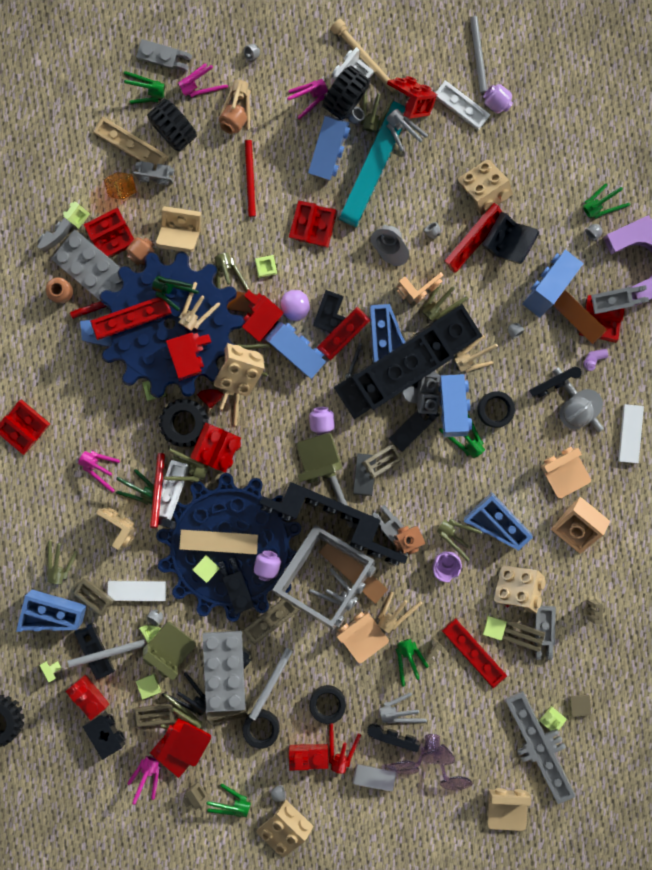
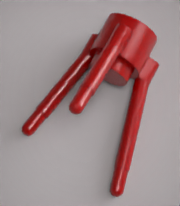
(339, 762)

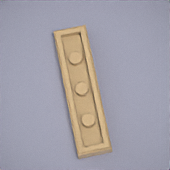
(129, 143)
(219, 541)

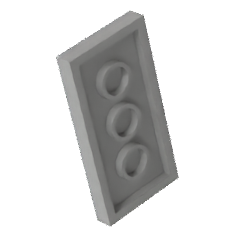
(88, 265)
(224, 671)

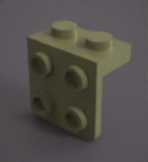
(318, 457)
(168, 650)

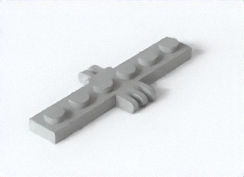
(540, 747)

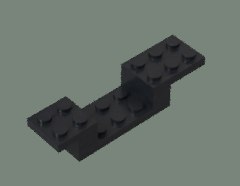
(408, 362)
(363, 526)

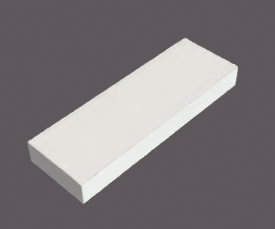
(462, 105)
(630, 433)
(172, 489)
(137, 590)

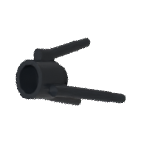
(198, 704)

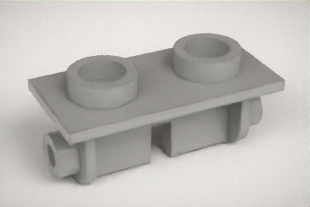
(161, 175)

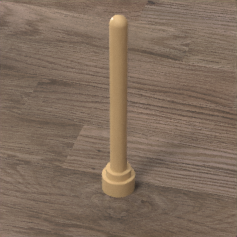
(339, 29)

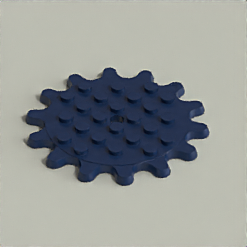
(145, 346)
(232, 512)

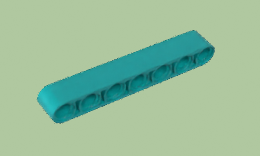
(370, 171)

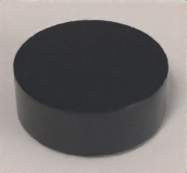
(167, 523)

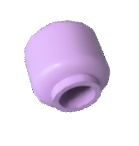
(498, 98)
(321, 420)
(267, 565)

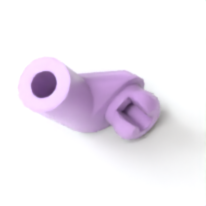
(592, 358)

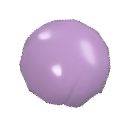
(295, 305)
(446, 566)

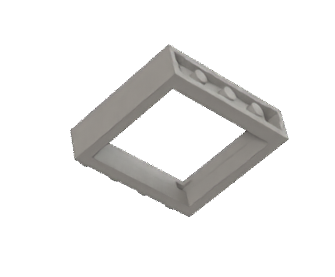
(299, 559)

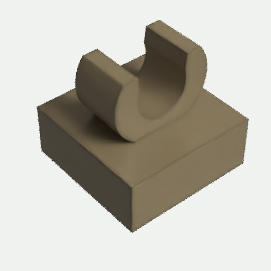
(195, 796)

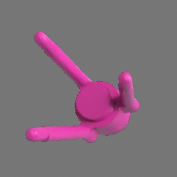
(188, 83)
(316, 89)
(89, 462)
(149, 766)

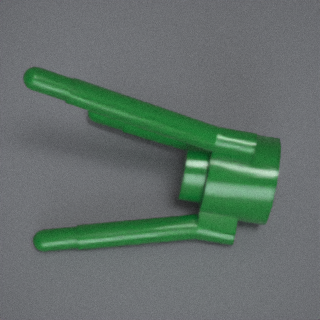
(155, 88)
(593, 207)
(474, 447)
(406, 649)
(239, 808)

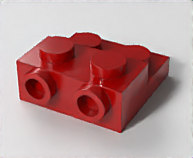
(216, 447)

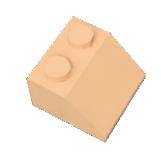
(581, 525)

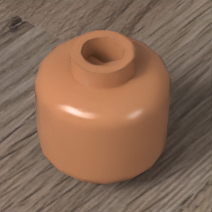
(232, 119)
(139, 249)
(54, 287)

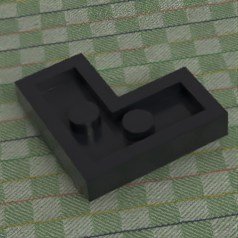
(327, 315)

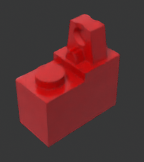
(264, 315)
(184, 352)
(87, 697)
(308, 756)

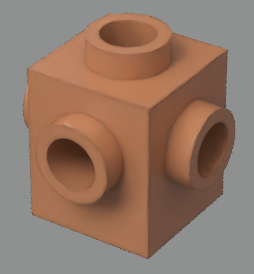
(415, 537)

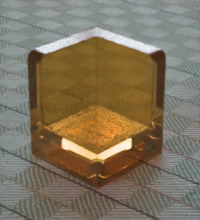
(120, 185)

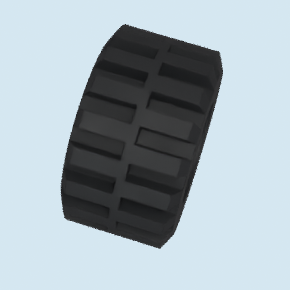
(346, 92)
(172, 125)
(167, 420)
(13, 719)

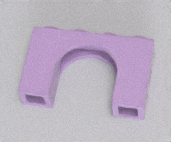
(633, 234)

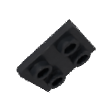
(510, 239)

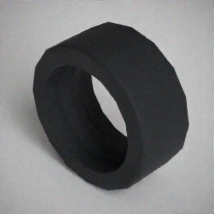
(510, 409)
(331, 718)
(260, 744)

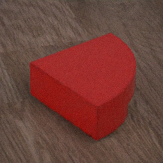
(210, 397)

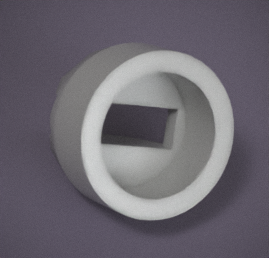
(251, 52)
(356, 115)
(433, 230)
(594, 231)
(515, 330)
(155, 618)
(278, 794)

